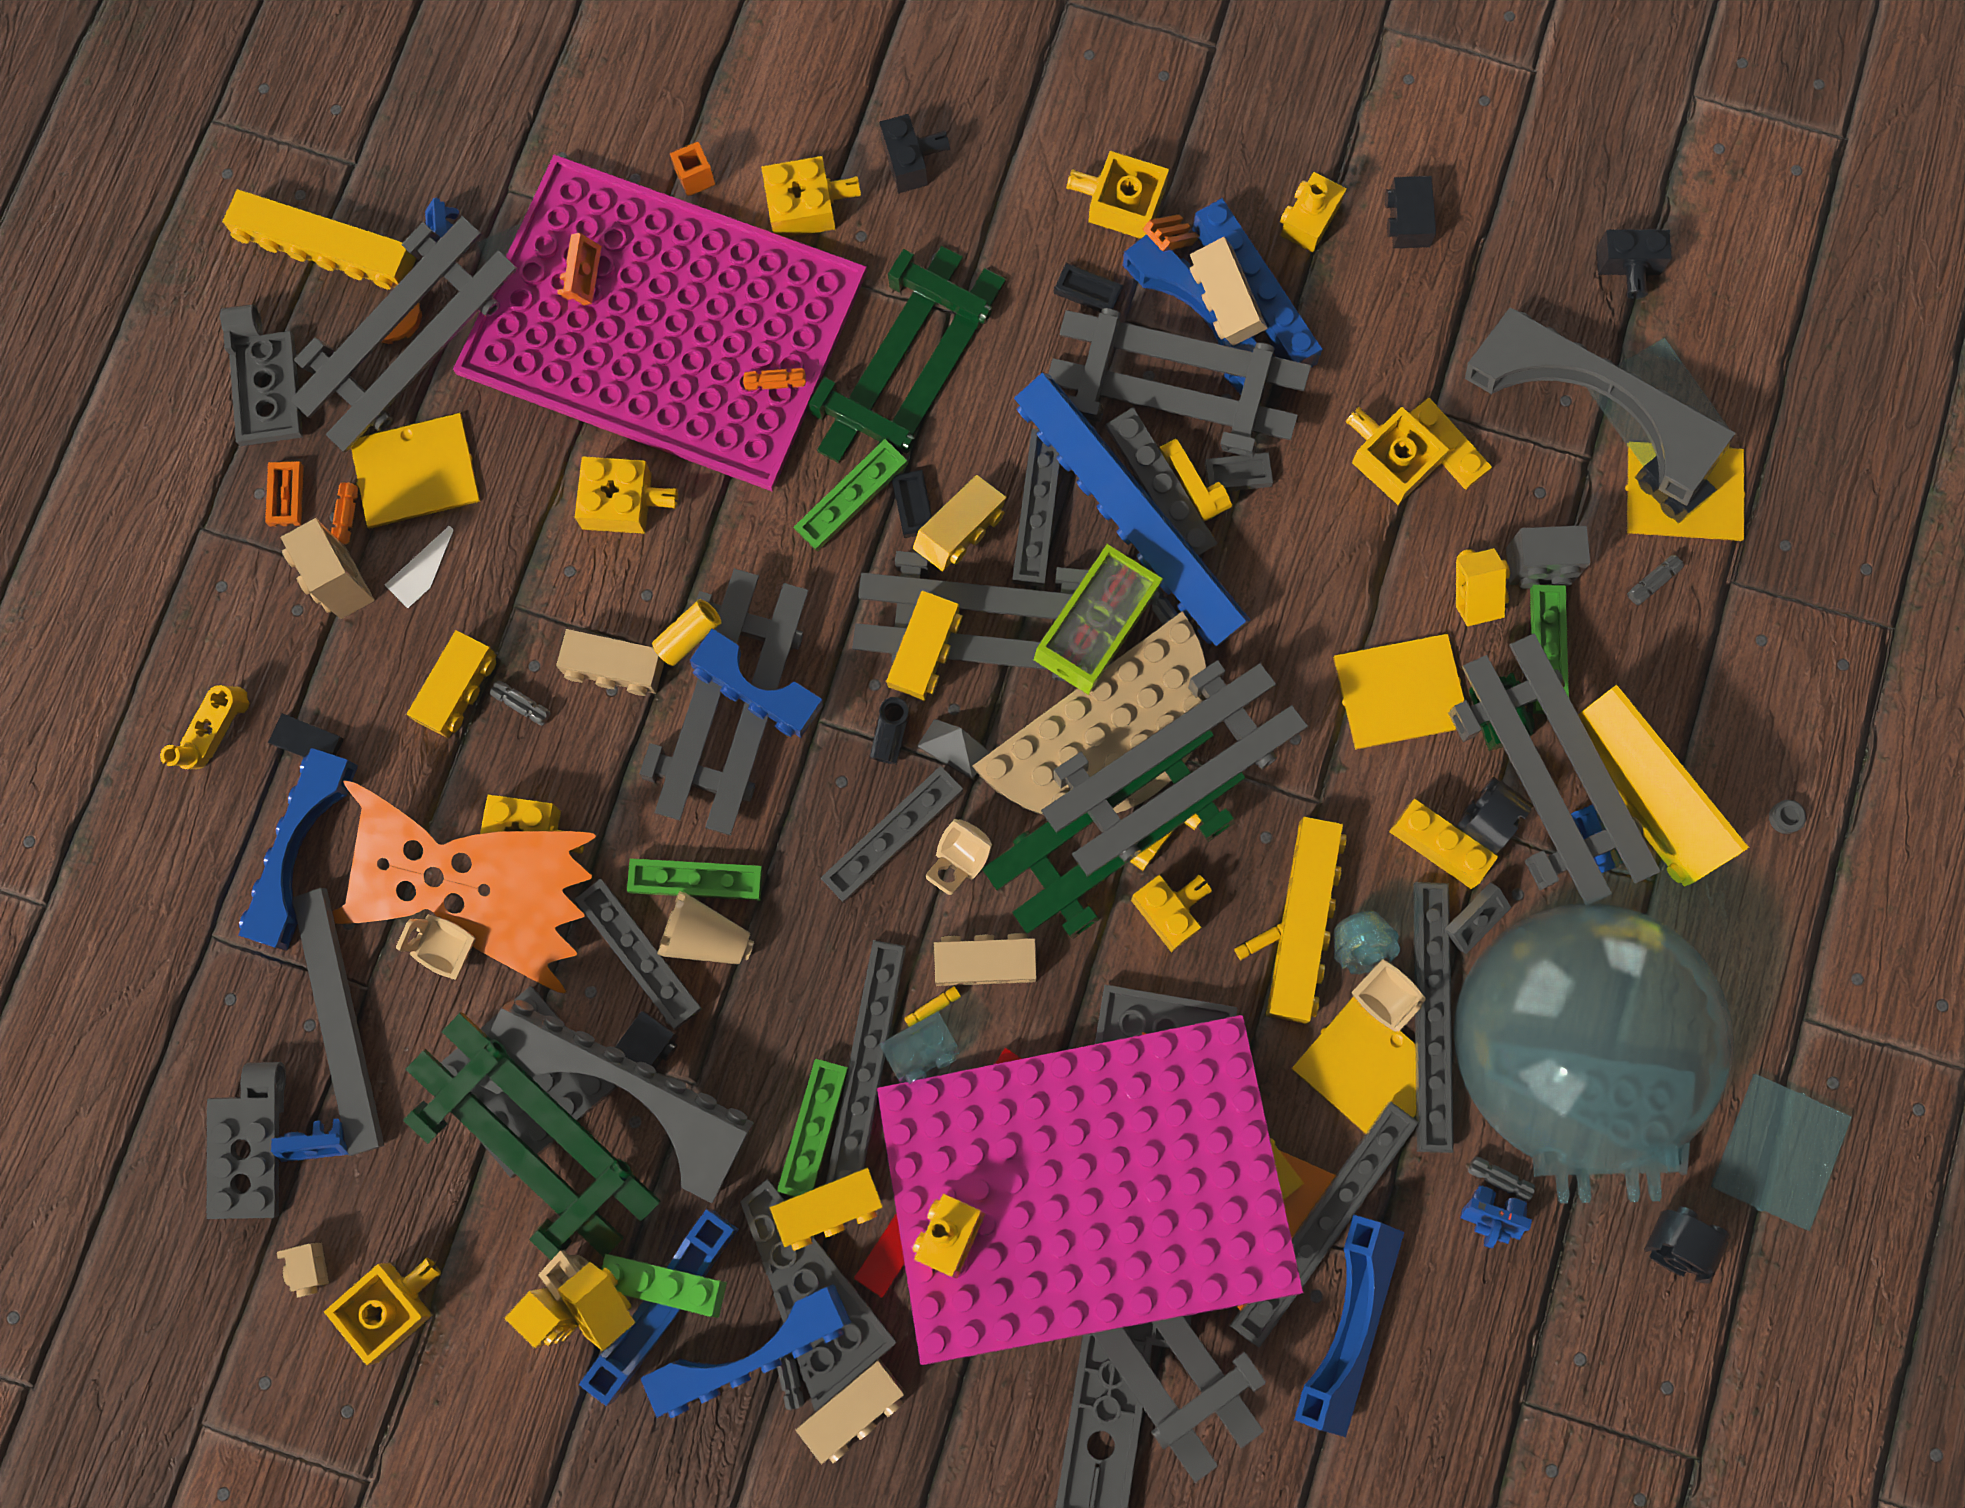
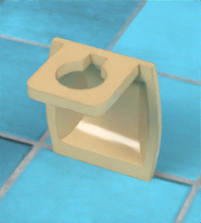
(962, 849)
(438, 946)
(1389, 996)

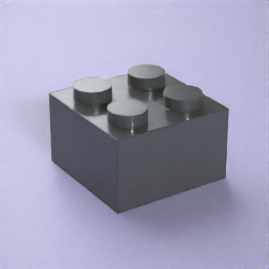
(1548, 555)

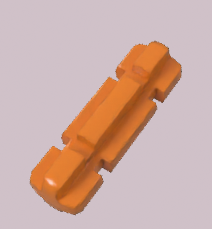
(774, 379)
(344, 512)

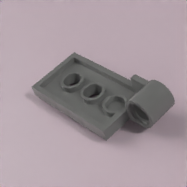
(250, 359)
(255, 1120)

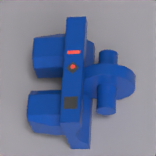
(1494, 1221)

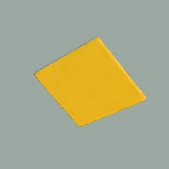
(414, 470)
(1715, 519)
(1399, 690)
(1361, 1066)

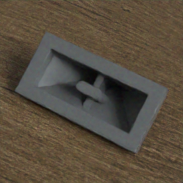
(953, 747)

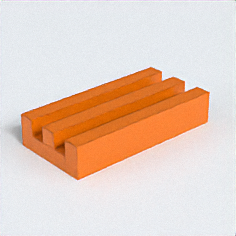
(1166, 228)
(272, 489)

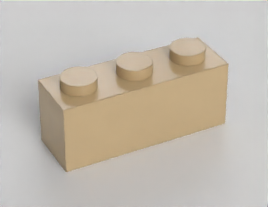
(1227, 292)
(610, 662)
(985, 960)
(851, 1412)

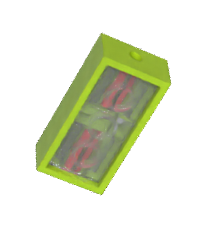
(1097, 619)

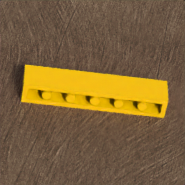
(318, 240)
(1305, 920)

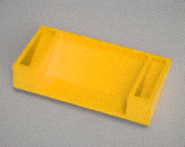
(1659, 791)

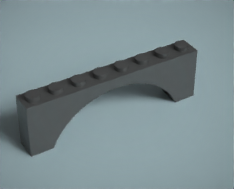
(1682, 437)
(699, 1128)

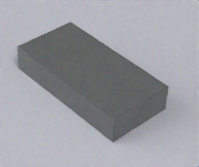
(1240, 472)

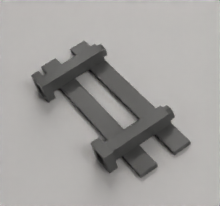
(333, 368)
(1243, 415)
(972, 597)
(1221, 704)
(683, 768)
(1573, 851)
(1218, 1393)

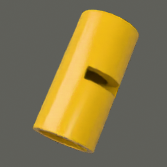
(686, 632)

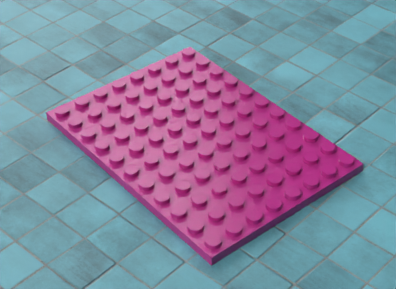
(671, 324)
(1109, 1188)

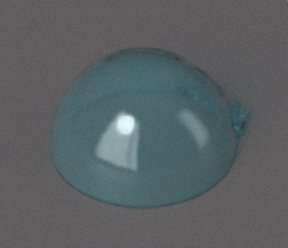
(1594, 1043)

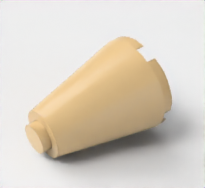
(703, 934)

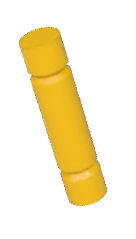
(1259, 942)
(933, 1006)

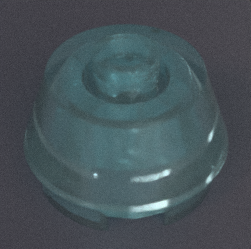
(1364, 941)

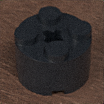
(1494, 815)
(1687, 1244)

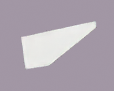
(420, 572)

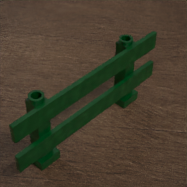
(928, 288)
(1063, 891)
(455, 1096)

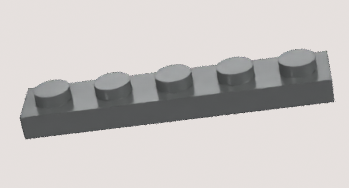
(1158, 479)
(1036, 514)
(892, 834)
(638, 954)

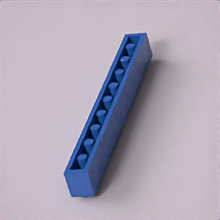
(1131, 509)

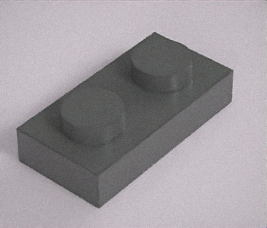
(1478, 918)

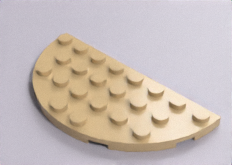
(1125, 707)

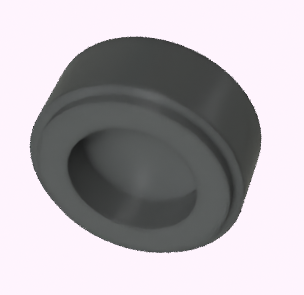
(1787, 816)

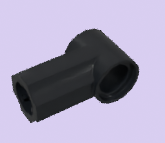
(889, 734)

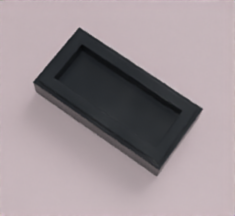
(1087, 288)
(911, 502)
(300, 737)

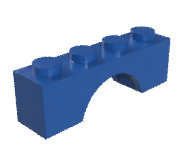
(790, 707)

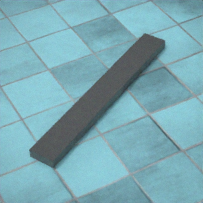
(1433, 1019)
(338, 1022)
(866, 1060)
(1332, 1214)

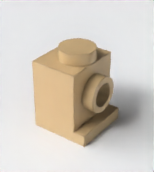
(561, 1267)
(304, 1268)

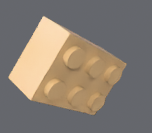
(326, 569)

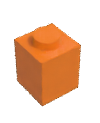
(692, 169)

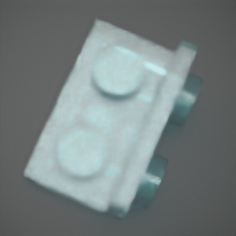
(920, 1049)

